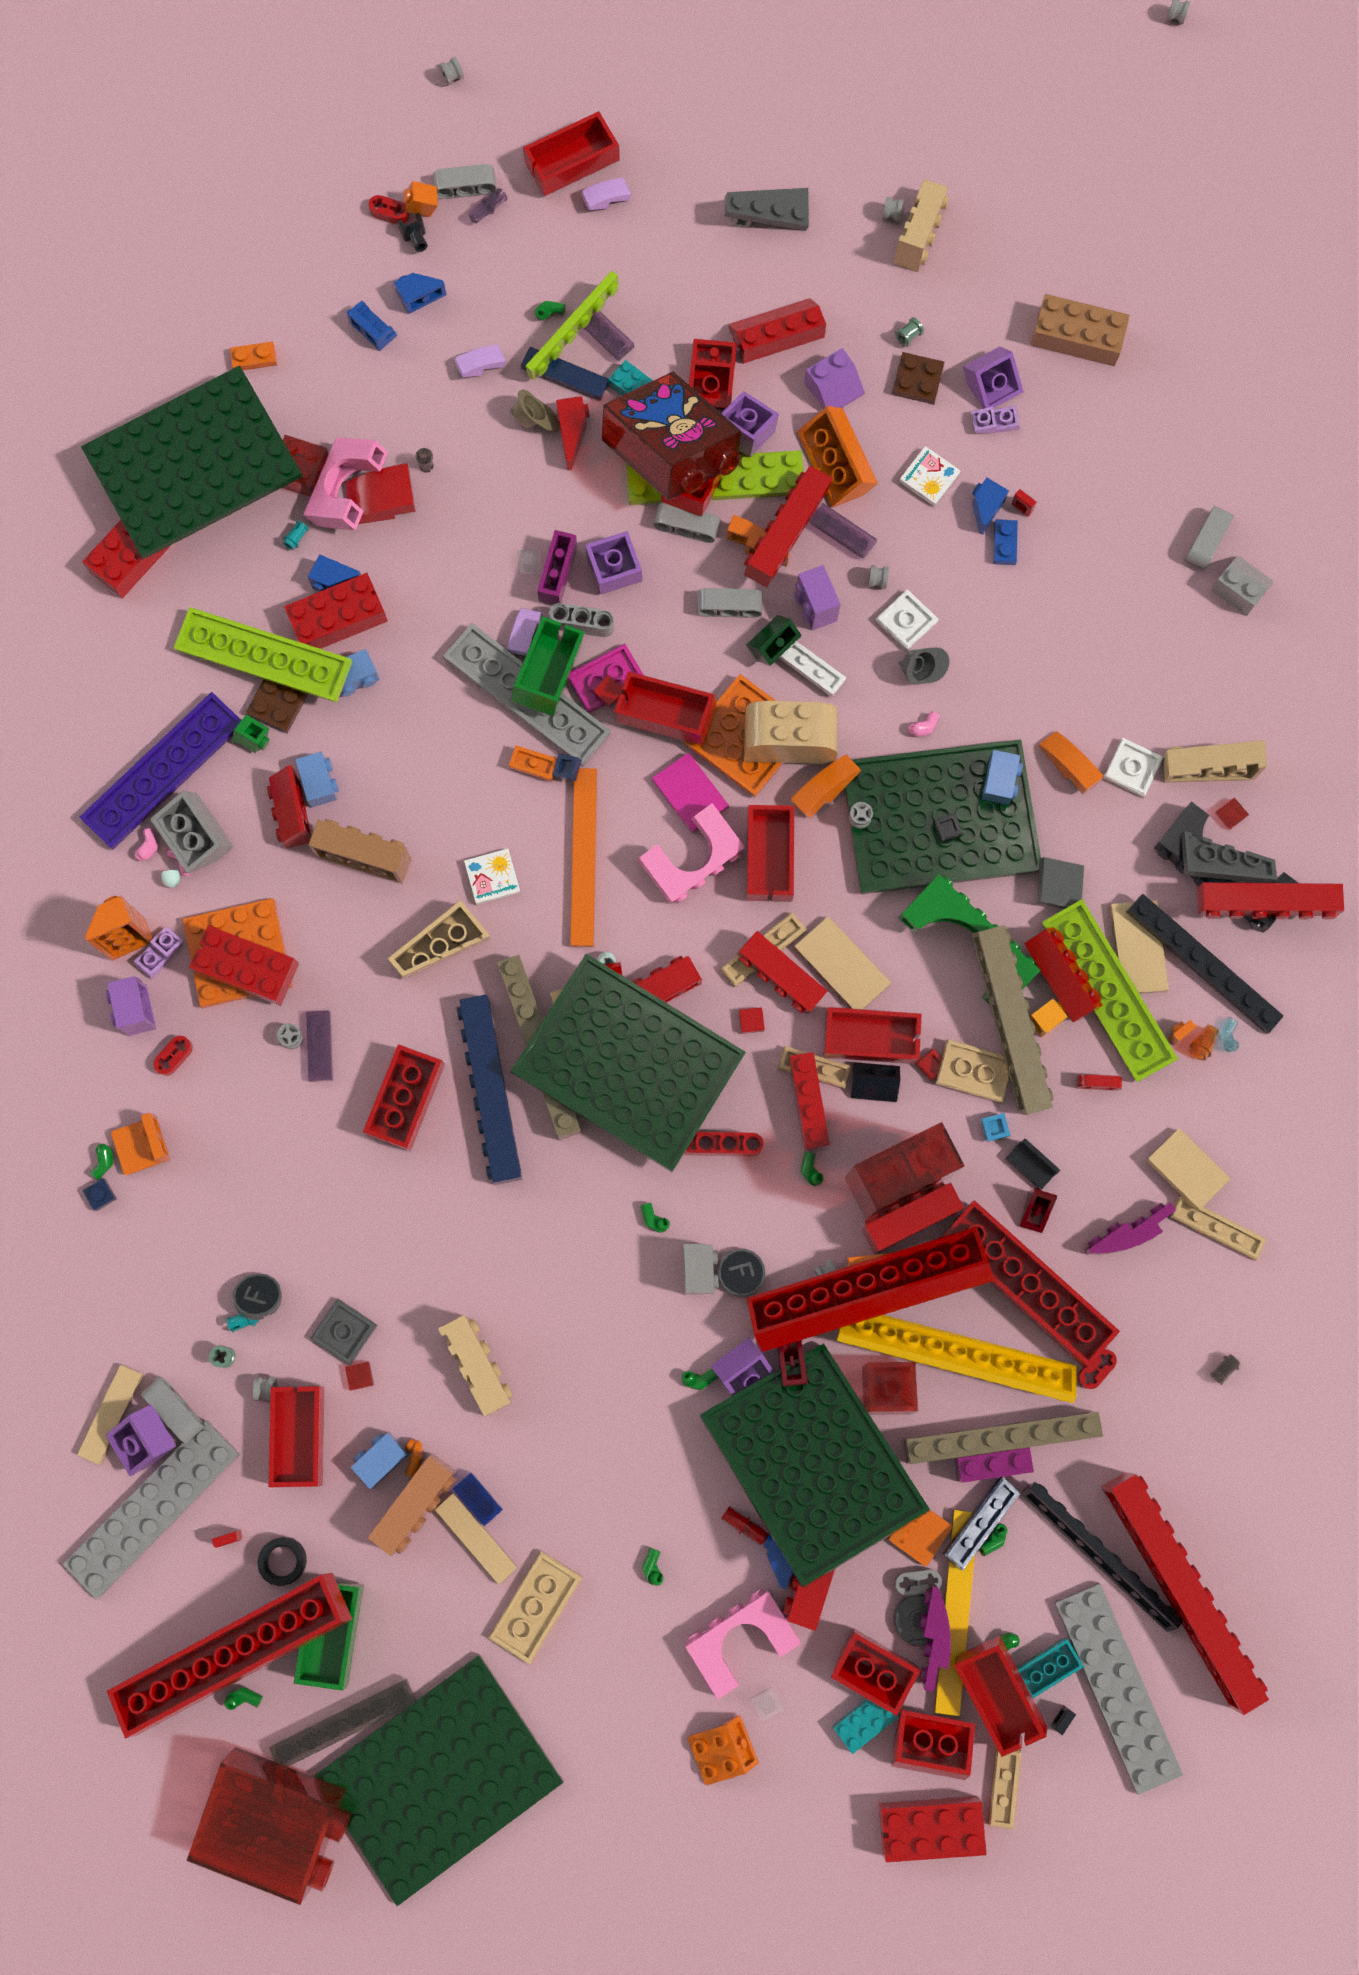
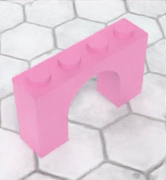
(345, 458)
(722, 845)
(706, 1646)

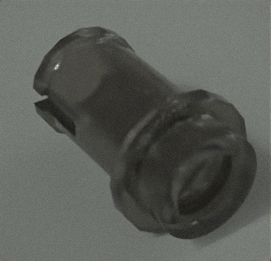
(424, 458)
(1225, 1369)

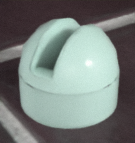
(170, 878)
(602, 956)

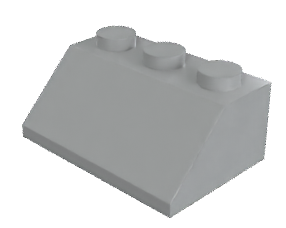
(191, 832)

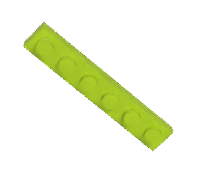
(567, 332)

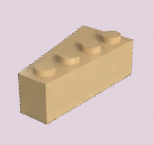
(442, 939)
(476, 1365)

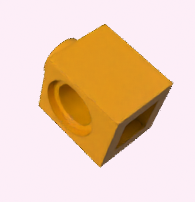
(1048, 1017)

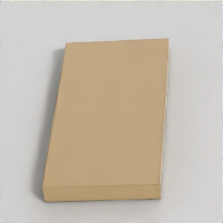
(1138, 951)
(842, 965)
(535, 1607)

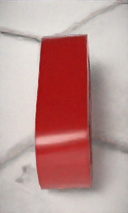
(388, 210)
(169, 1051)
(1099, 1082)
(1101, 1372)

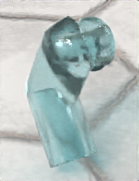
(1226, 1037)

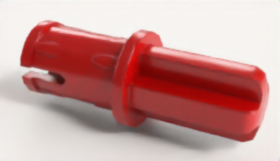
(744, 1525)

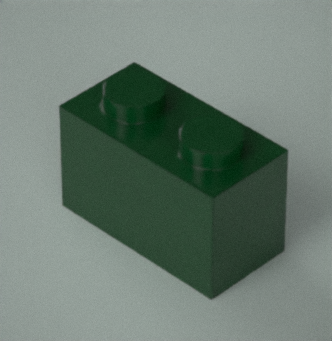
(773, 640)

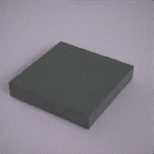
(1059, 883)
(344, 1332)

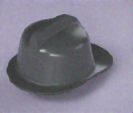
(925, 665)

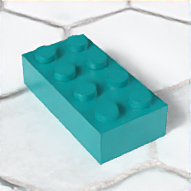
(627, 378)
(1049, 1667)
(863, 1724)

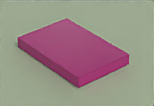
(587, 677)
(688, 789)

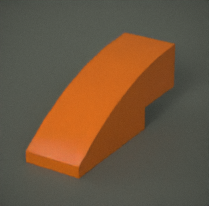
(746, 533)
(1071, 762)
(825, 785)

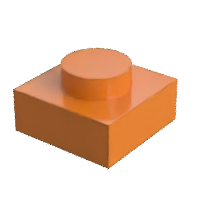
(1180, 1031)

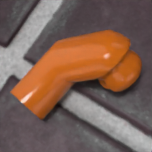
(415, 1448)

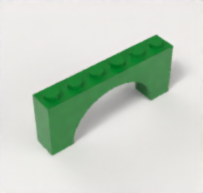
(944, 904)

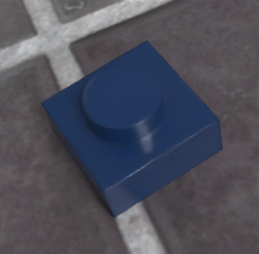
(567, 767)
(99, 1194)

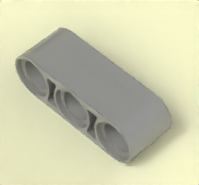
(464, 181)
(686, 524)
(1209, 537)
(729, 602)
(593, 617)
(173, 1409)

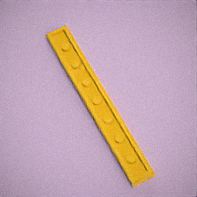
(958, 1606)

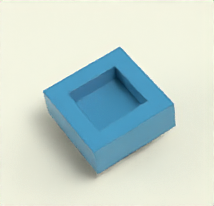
(995, 1127)

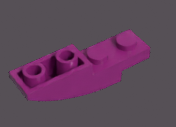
(1124, 1237)
(937, 1627)

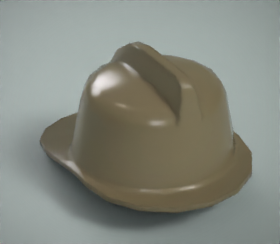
(533, 412)

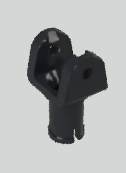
(414, 232)

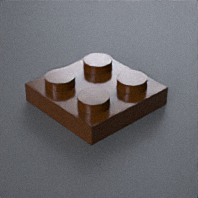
(918, 378)
(276, 705)

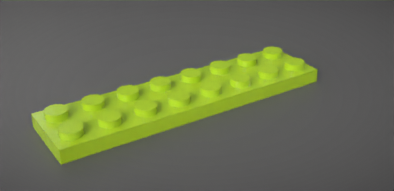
(755, 477)
(263, 654)
(1123, 1009)

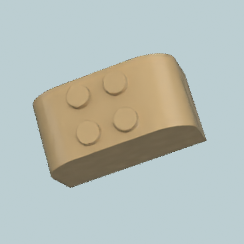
(790, 732)

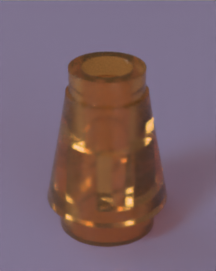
(1204, 1043)

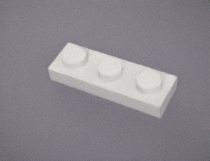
(813, 668)

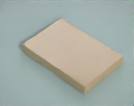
(973, 1071)
(1188, 1169)

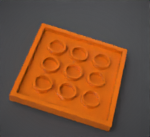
(725, 738)
(250, 921)

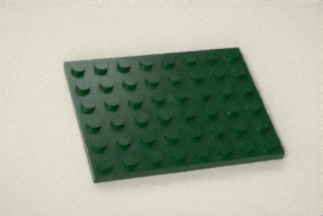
(191, 462)
(919, 787)
(628, 1062)
(814, 1466)
(440, 1779)

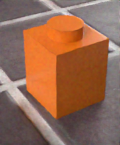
(420, 198)

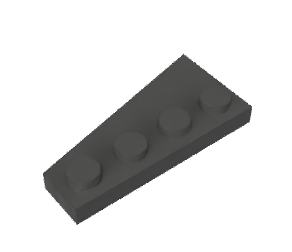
(773, 207)
(1213, 860)

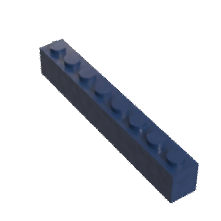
(490, 1090)

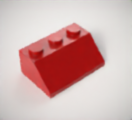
(289, 808)
(875, 1671)
(933, 1745)

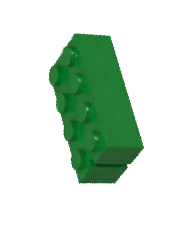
(547, 666)
(329, 1658)

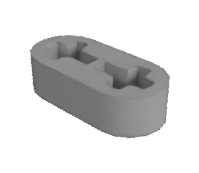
(916, 1575)

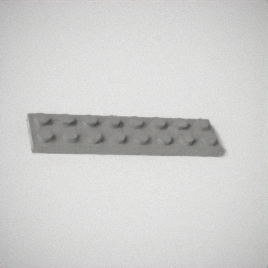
(496, 672)
(151, 1510)
(1118, 1689)

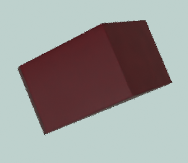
(1037, 1209)
(786, 1356)

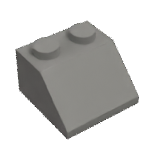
(1242, 585)
(699, 1269)

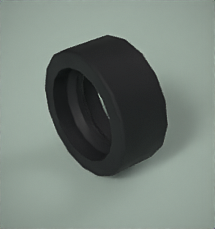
(264, 1554)

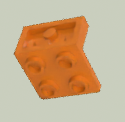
(140, 1145)
(922, 1537)
(723, 1751)

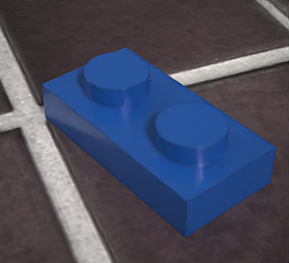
(1005, 542)

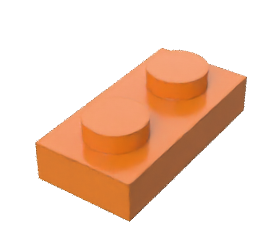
(254, 356)
(532, 763)

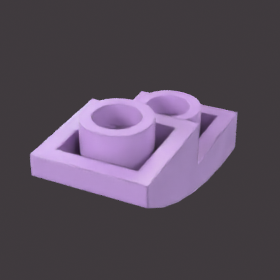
(601, 194)
(475, 361)
(995, 421)
(524, 631)
(159, 952)

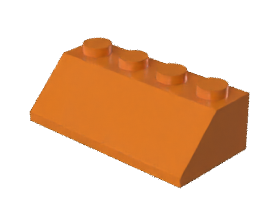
(837, 453)
(118, 928)

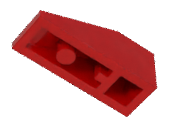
(572, 422)

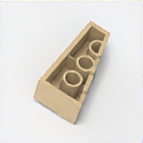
(920, 226)
(1215, 762)

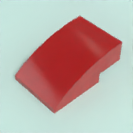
(713, 370)
(382, 493)
(697, 501)

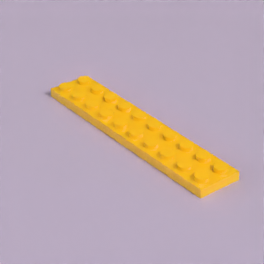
(964, 1356)

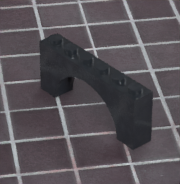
(1170, 848)

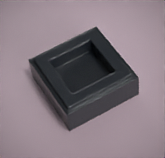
(948, 828)
(1063, 1720)

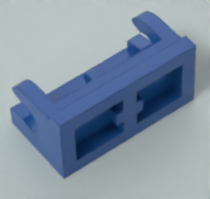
(370, 325)

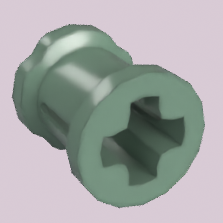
(909, 332)
(215, 1354)

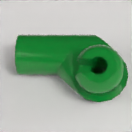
(105, 1161)
(698, 1381)

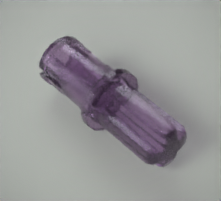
(487, 206)

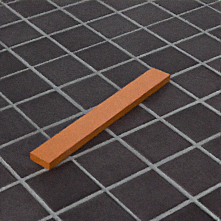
(584, 858)

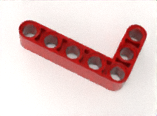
(717, 1147)

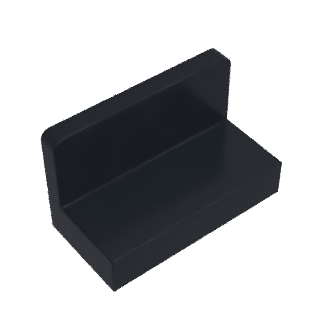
(875, 1082)
(1032, 1164)

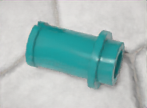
(295, 535)
(238, 1322)

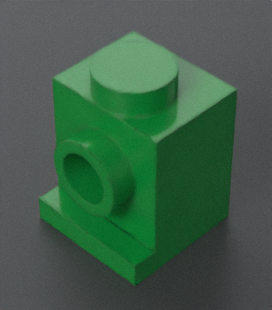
(251, 734)

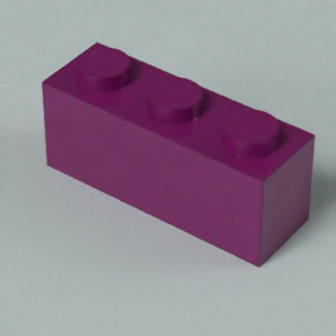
(557, 567)
(993, 1465)

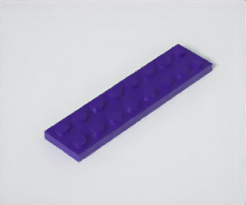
(161, 771)

